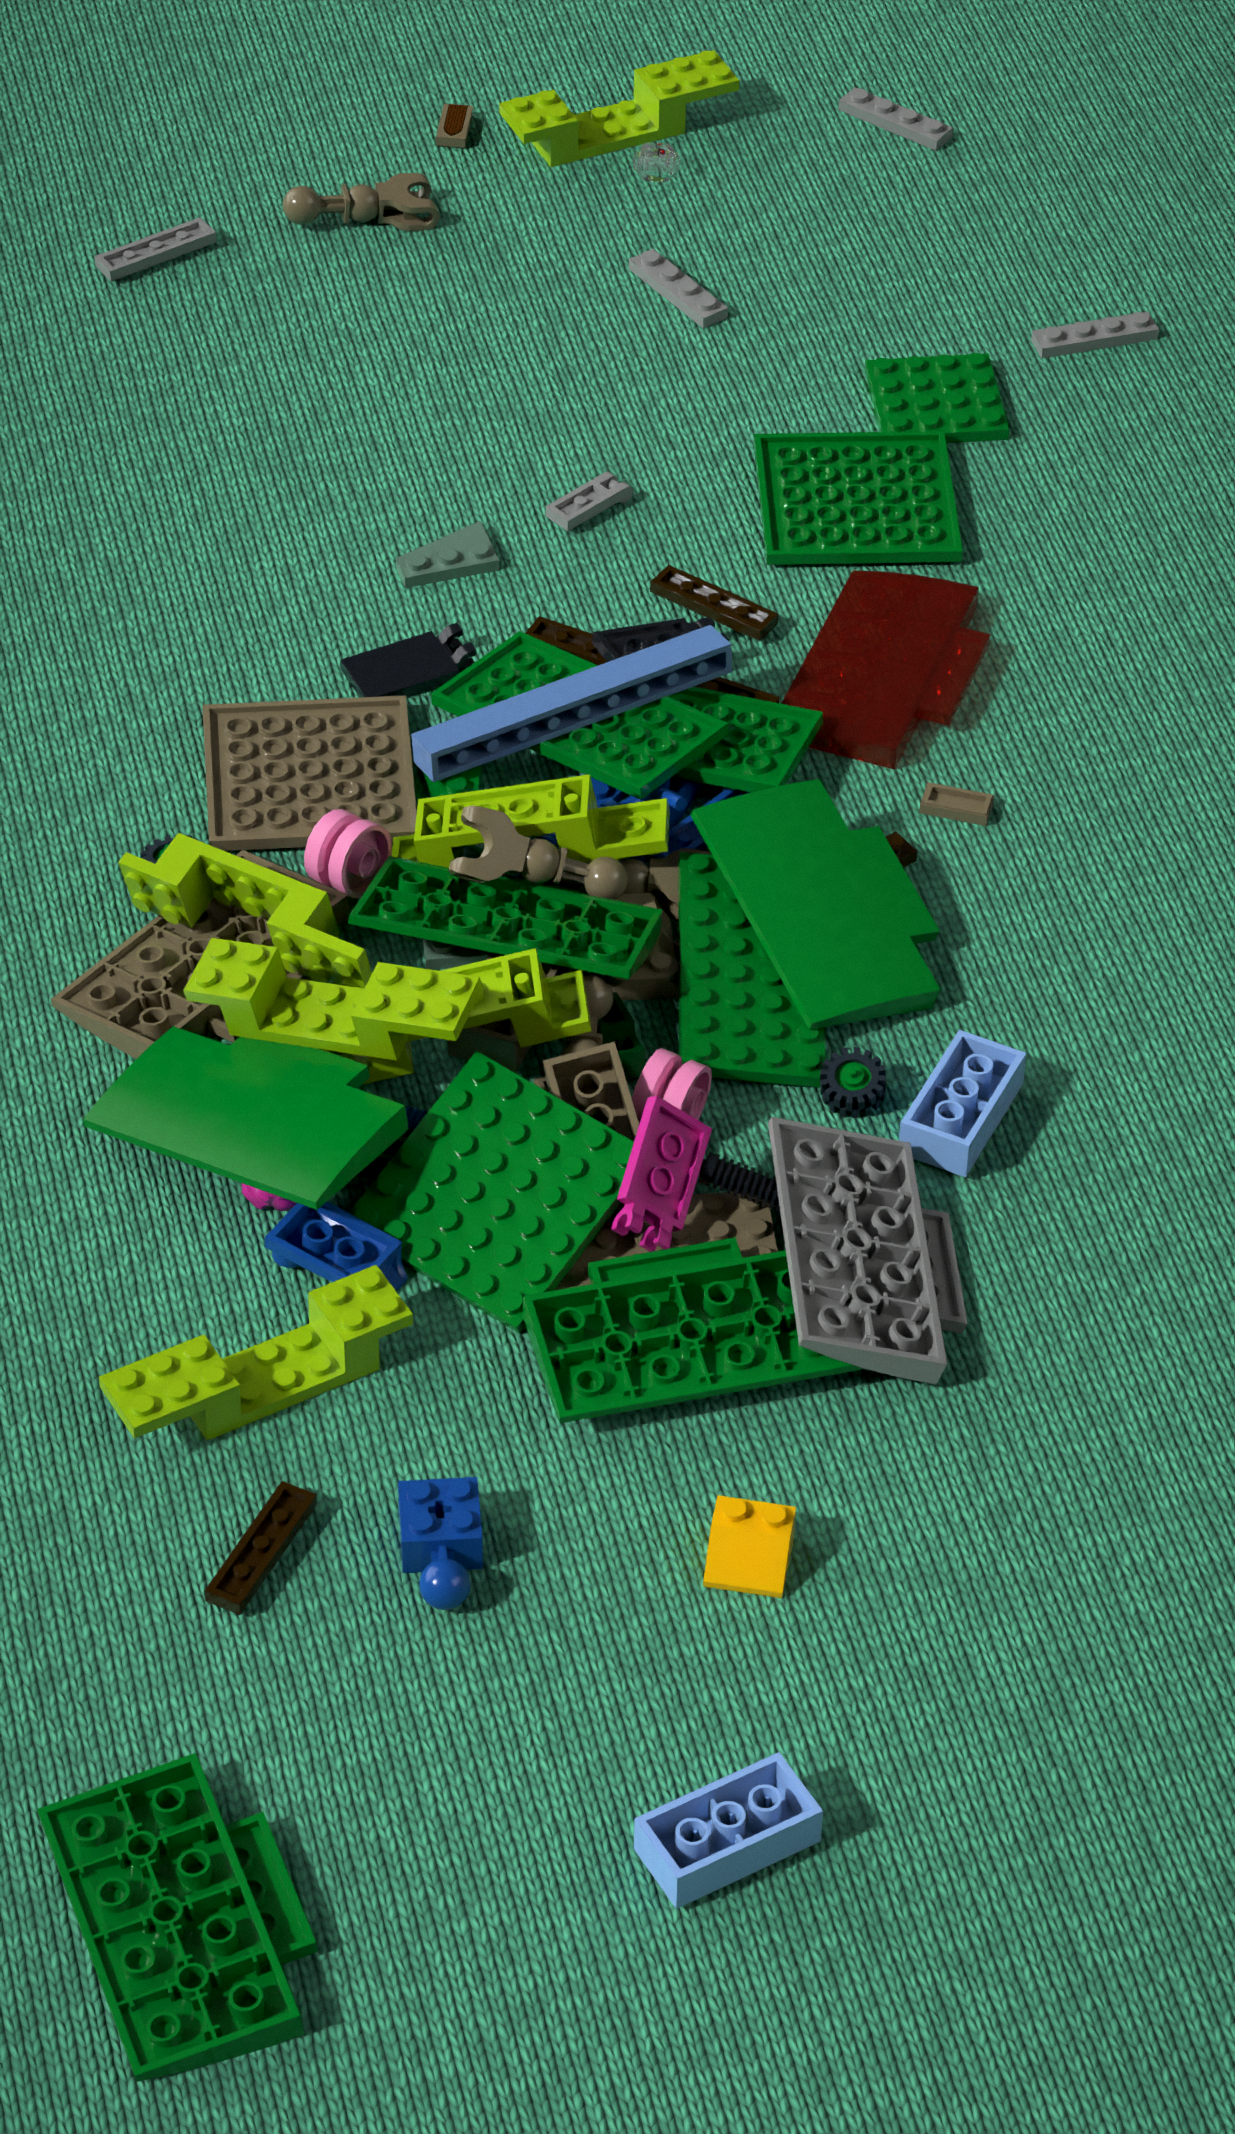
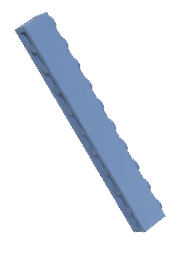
(571, 703)

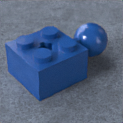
(441, 1536)

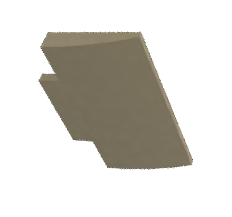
(140, 984)

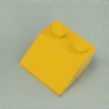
(749, 1546)

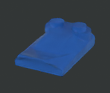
(334, 1244)

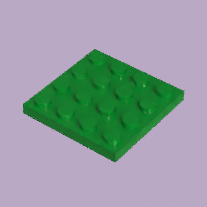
(938, 395)

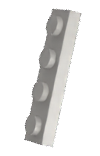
(895, 118)
(155, 249)
(678, 288)
(1094, 334)

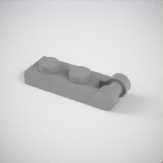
(588, 500)

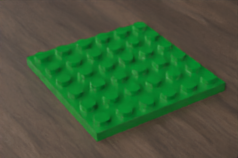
(856, 498)
(498, 1189)

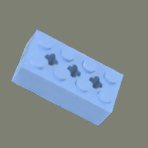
(963, 1102)
(727, 1830)

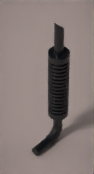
(739, 1180)

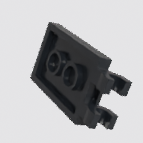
(627, 640)
(409, 664)

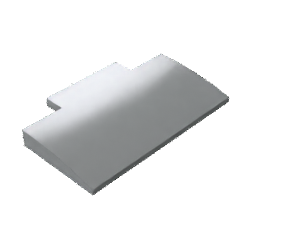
(863, 1258)

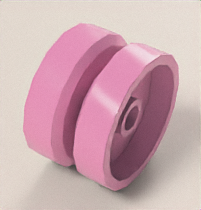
(346, 852)
(677, 1083)

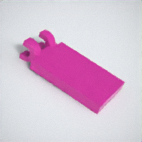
(661, 1173)

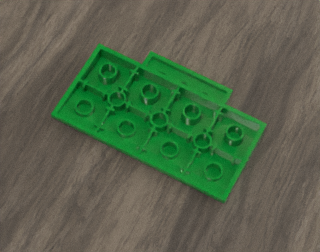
(824, 903)
(509, 917)
(252, 1113)
(669, 1331)
(181, 1917)

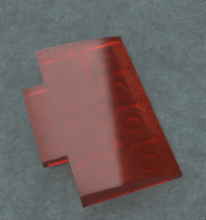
(886, 660)

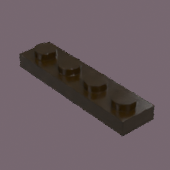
(714, 602)
(260, 1548)

